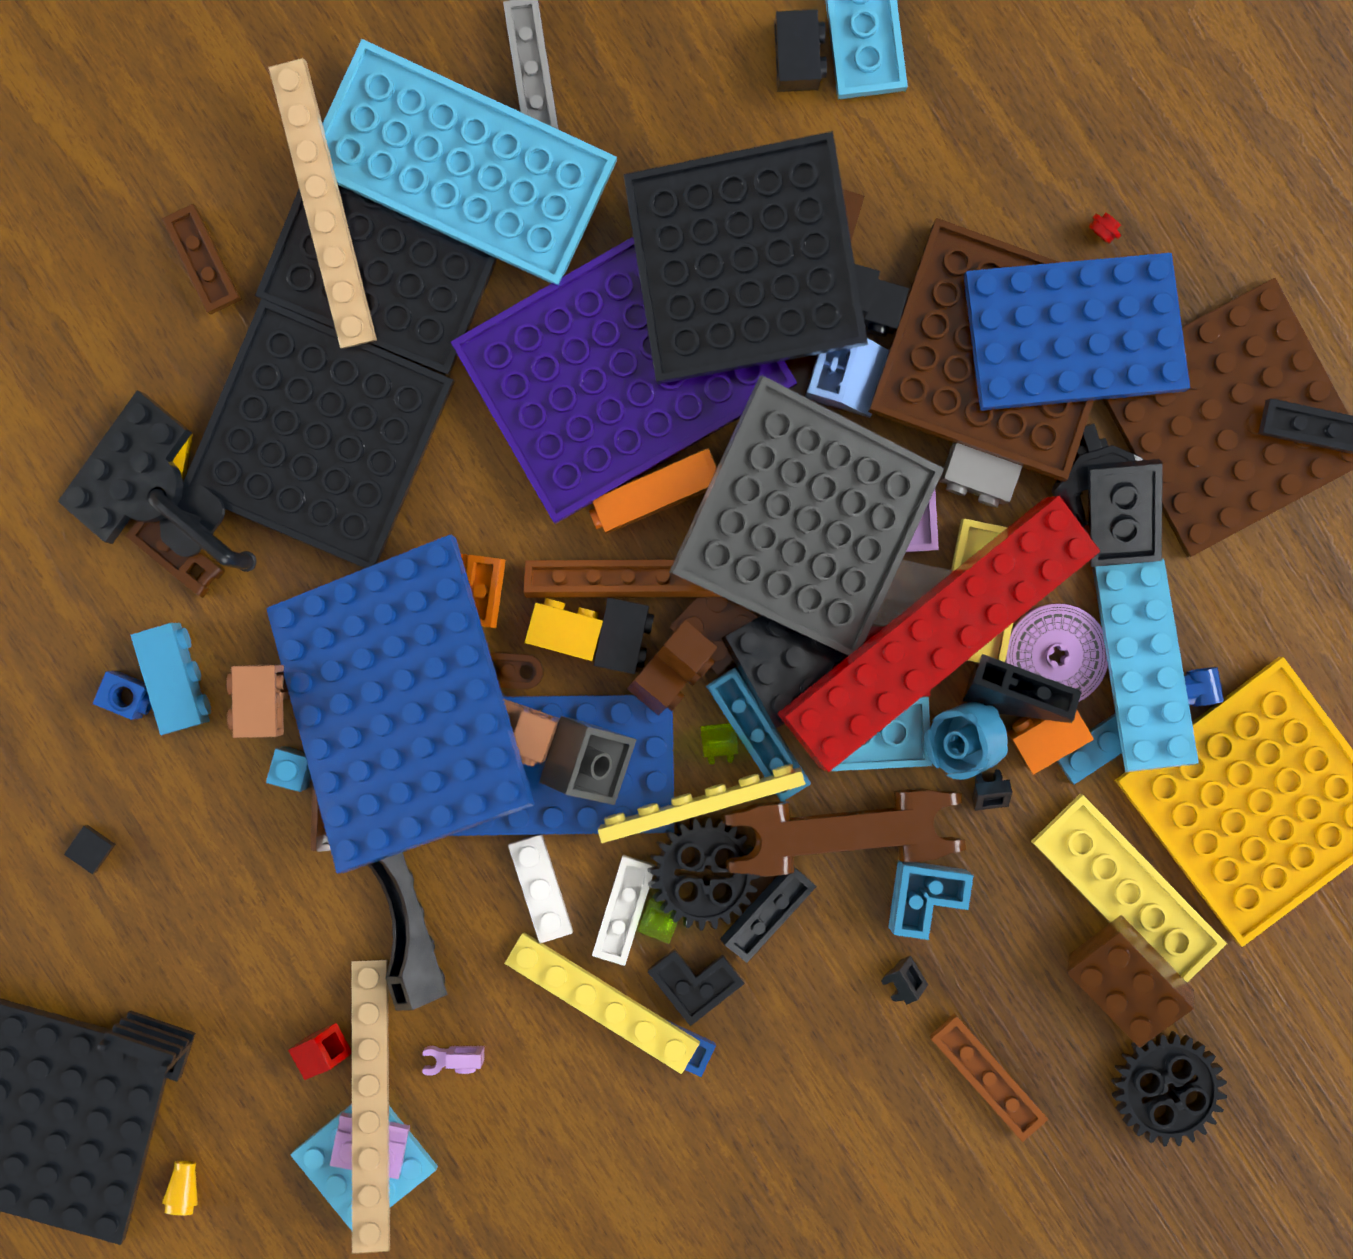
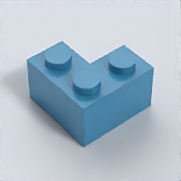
(919, 889)

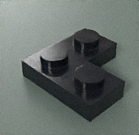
(693, 993)

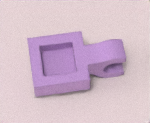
(461, 1058)

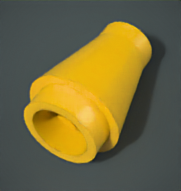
(181, 1190)

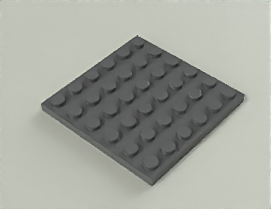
(806, 518)

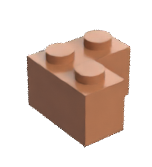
(257, 700)
(532, 731)

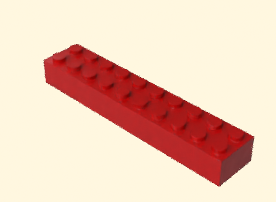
(939, 632)

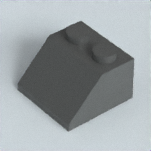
(587, 761)

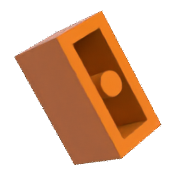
(1047, 741)

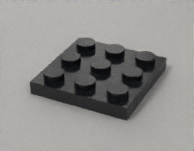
(778, 663)

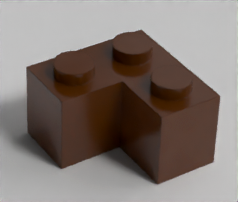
(679, 661)

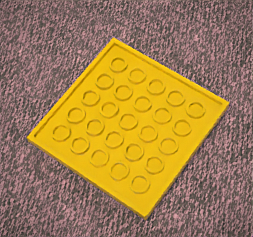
(1264, 806)

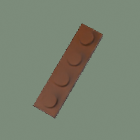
(988, 1077)

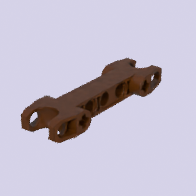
(784, 836)

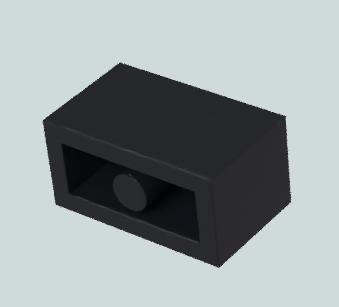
(798, 50)
(622, 636)

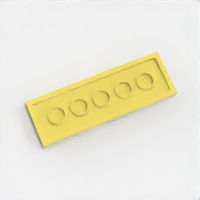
(1126, 884)

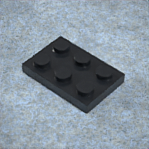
(1126, 511)

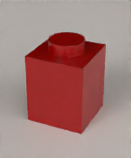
(320, 1051)

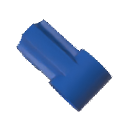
(1203, 686)

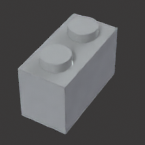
(980, 474)

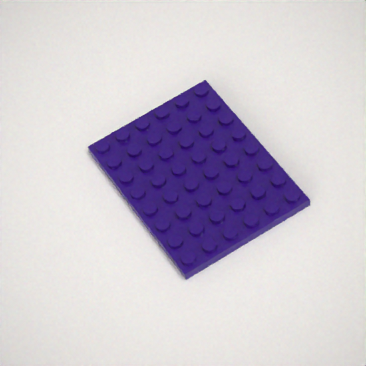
(580, 388)

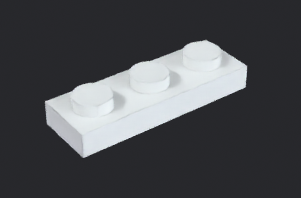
(540, 888)
(623, 910)

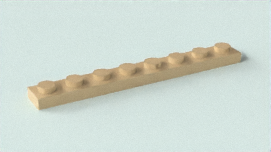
(322, 203)
(370, 1108)

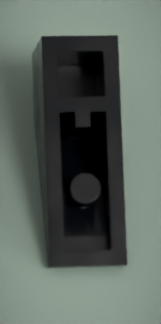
(1020, 692)

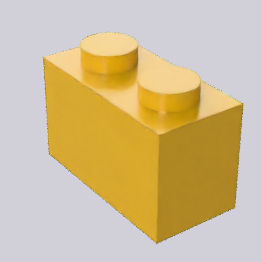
(563, 630)

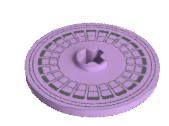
(1069, 631)

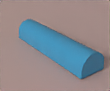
(751, 726)

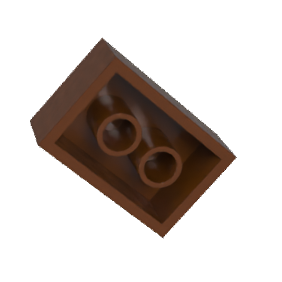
(1130, 981)

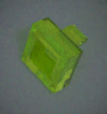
(719, 741)
(656, 923)

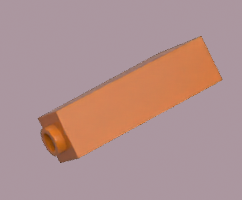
(654, 492)

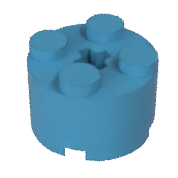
(966, 740)

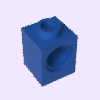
(110, 693)

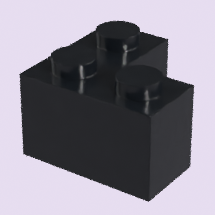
(880, 301)

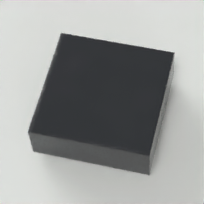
(89, 849)

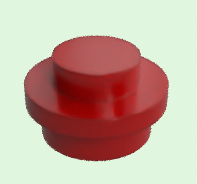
(1105, 227)

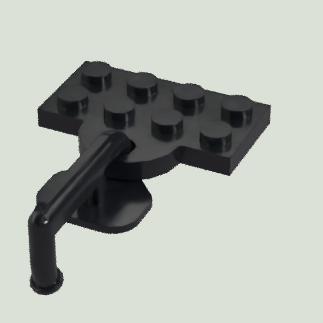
(127, 481)

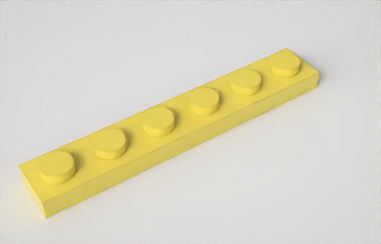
(686, 807)
(602, 1002)

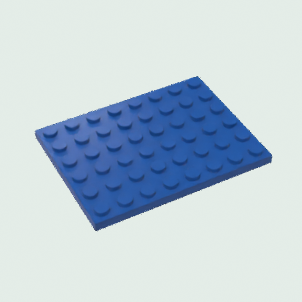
(398, 705)

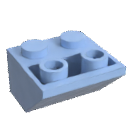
(847, 377)

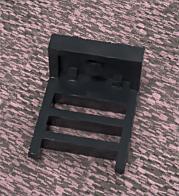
(151, 1042)

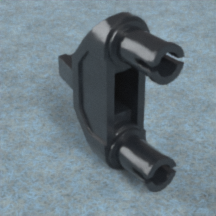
(1090, 452)

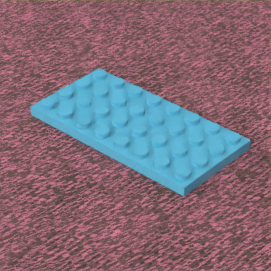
(463, 162)

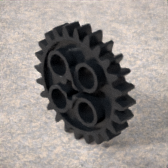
(700, 903)
(1179, 1118)

